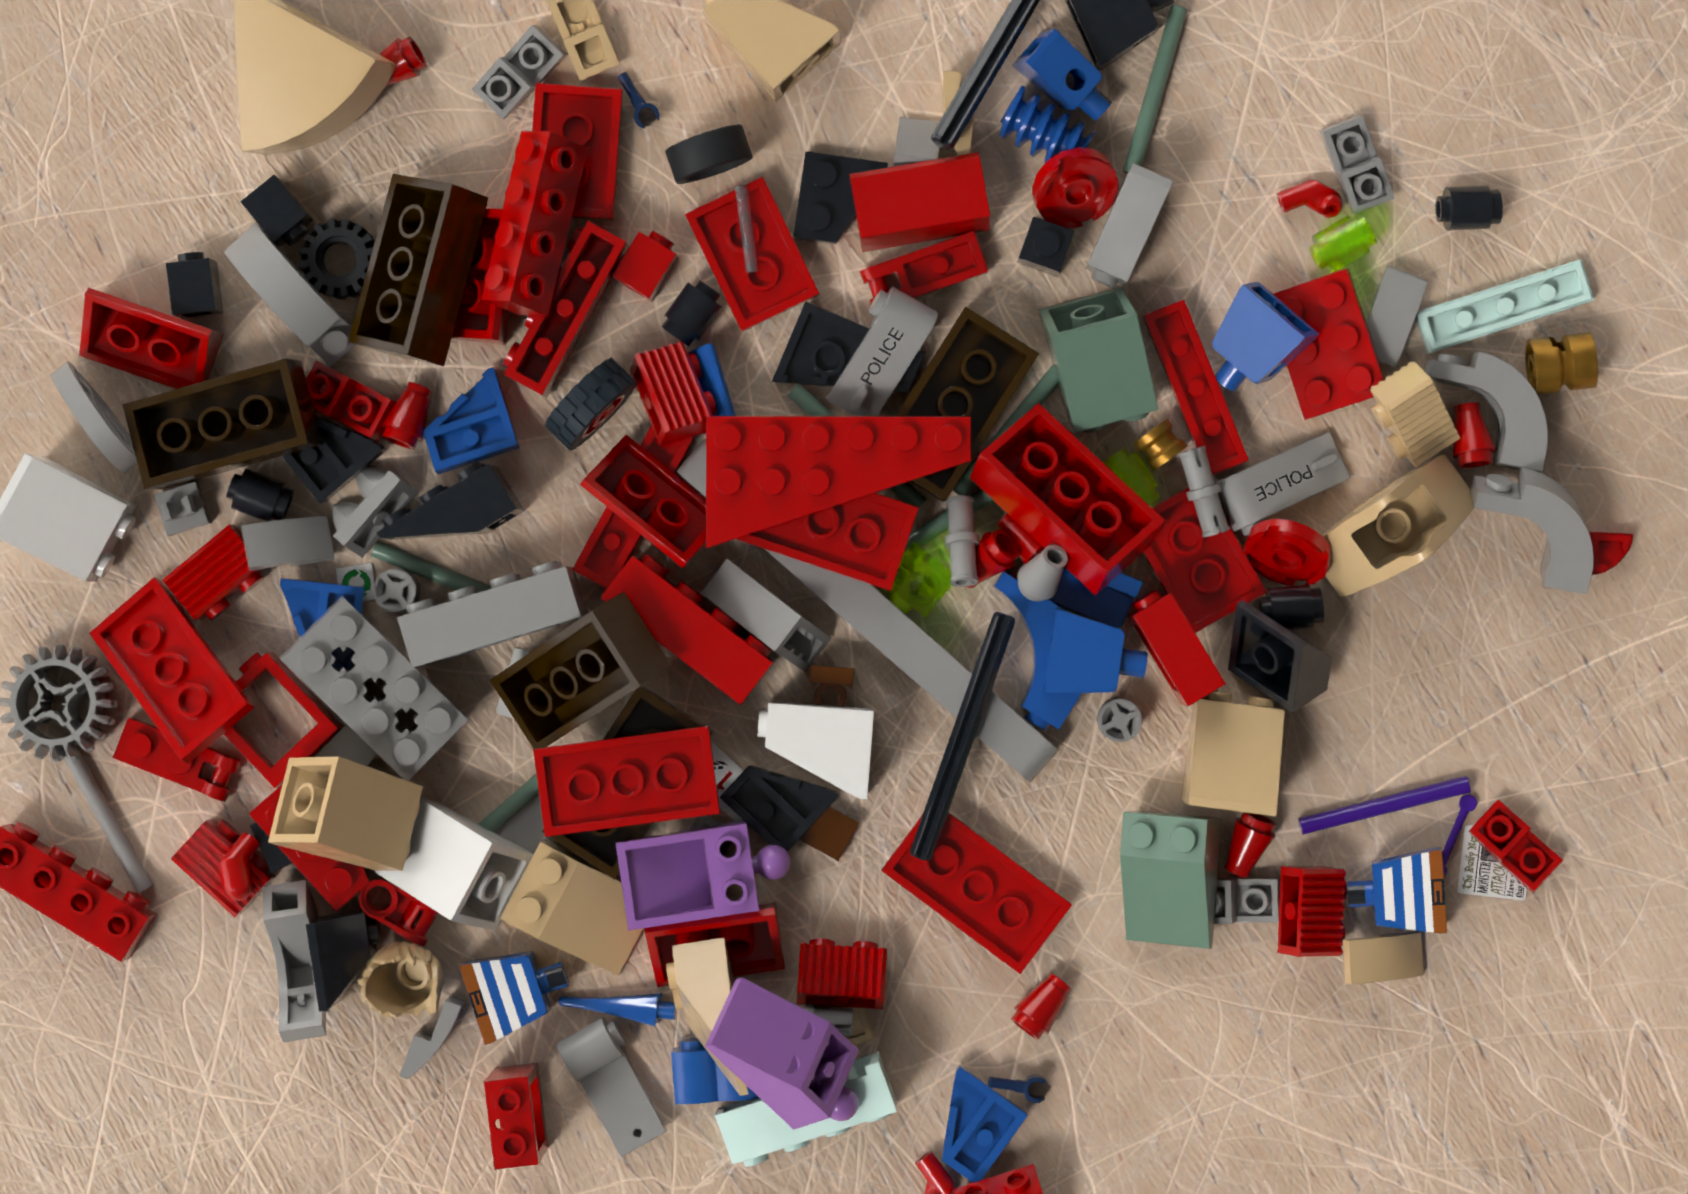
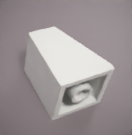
(63, 518)
(822, 740)
(460, 867)

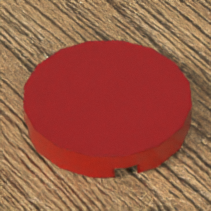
(1075, 187)
(1288, 552)

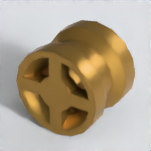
(1160, 444)

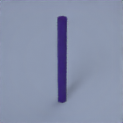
(1384, 805)

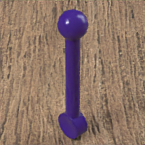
(1466, 803)

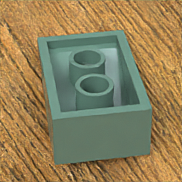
(1170, 877)

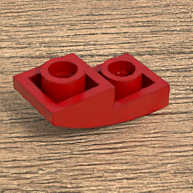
(348, 400)
(1515, 846)

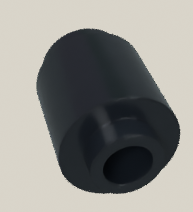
(1469, 207)
(692, 312)
(259, 495)
(1293, 606)

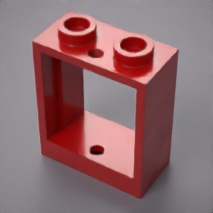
(1175, 647)
(309, 744)
(516, 1100)

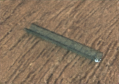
(746, 228)

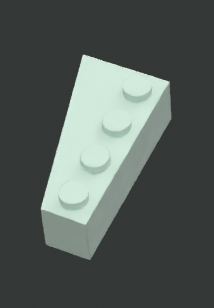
(755, 1129)

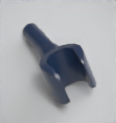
(636, 99)
(1019, 1086)

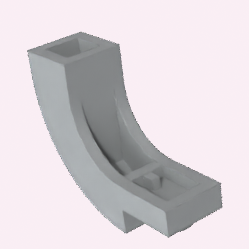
(290, 294)
(1517, 407)
(1568, 549)
(285, 916)

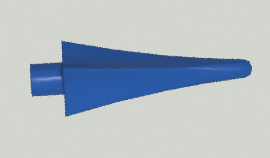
(640, 1008)

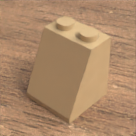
(772, 39)
(1234, 755)
(346, 812)

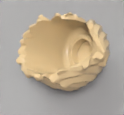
(402, 980)

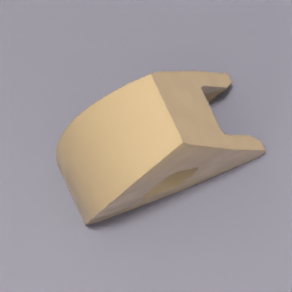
(299, 77)
(1397, 526)

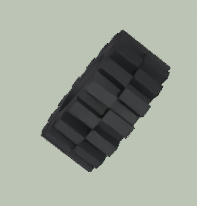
(313, 257)

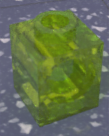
(933, 587)

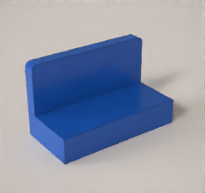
(1108, 606)

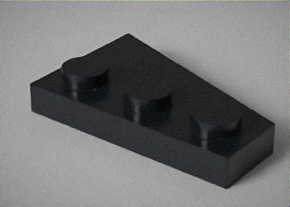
(824, 346)

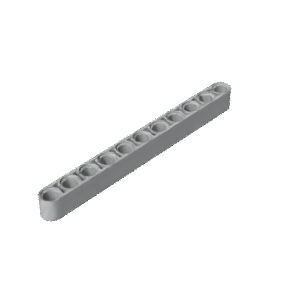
(908, 649)

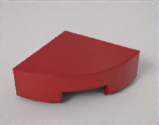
(1609, 549)

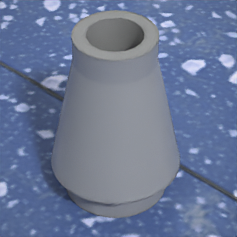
(1042, 574)

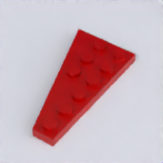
(795, 466)

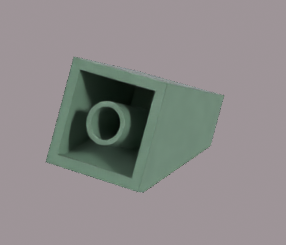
(1099, 360)

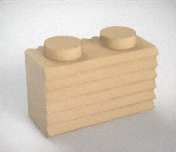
(1414, 414)

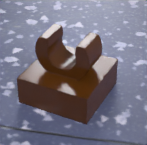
(831, 678)

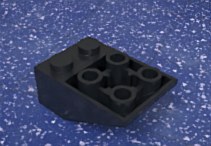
(469, 507)

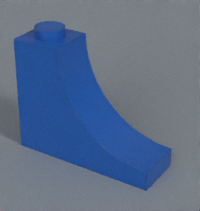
(1038, 617)

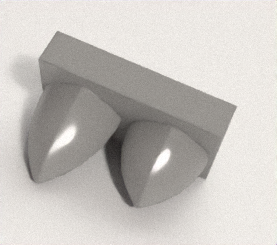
(382, 495)

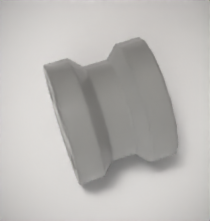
(385, 589)
(1122, 725)

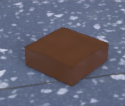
(831, 833)

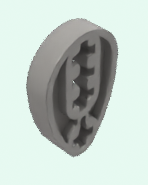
(95, 417)

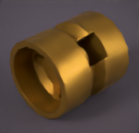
(1561, 363)

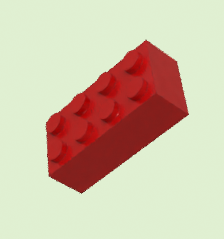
(1066, 498)
(691, 631)

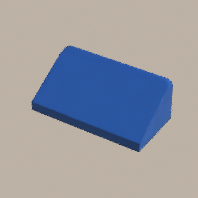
(713, 379)

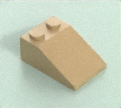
(572, 908)
(700, 986)

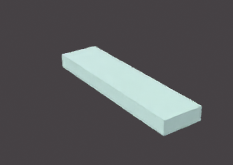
(1504, 306)

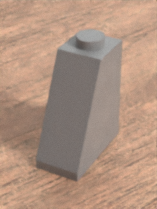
(1128, 226)
(765, 615)

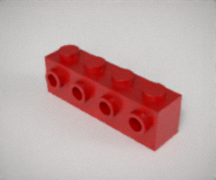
(543, 173)
(576, 295)
(70, 894)

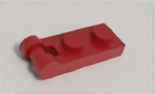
(930, 267)
(148, 750)

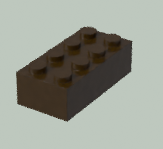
(418, 269)
(971, 378)
(222, 424)
(580, 671)
(641, 715)

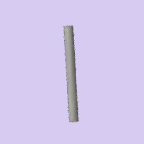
(108, 822)

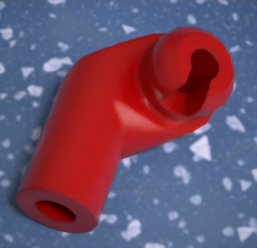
(1314, 196)
(235, 868)
(937, 1177)

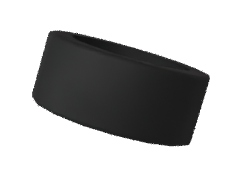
(709, 154)

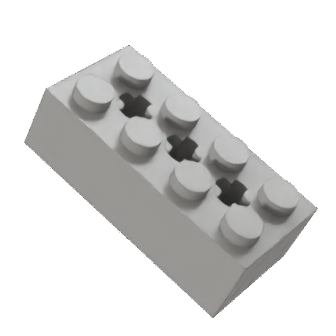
(491, 616)
(344, 689)

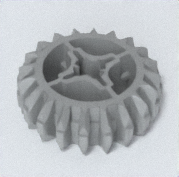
(43, 712)

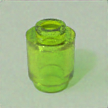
(1342, 243)
(1134, 473)

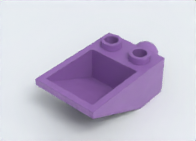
(686, 876)
(785, 1055)

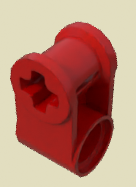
(400, 913)

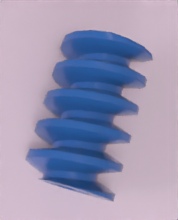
(1041, 127)

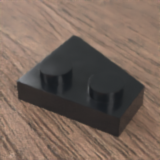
(827, 196)
(336, 462)
(777, 804)

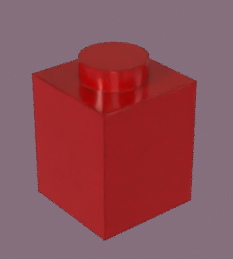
(646, 264)

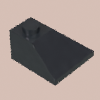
(1276, 659)
(339, 952)

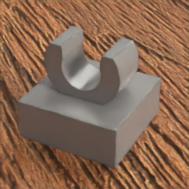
(182, 508)

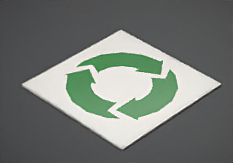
(358, 575)

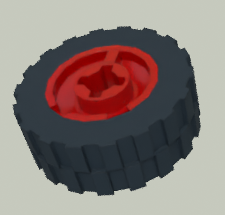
(590, 404)

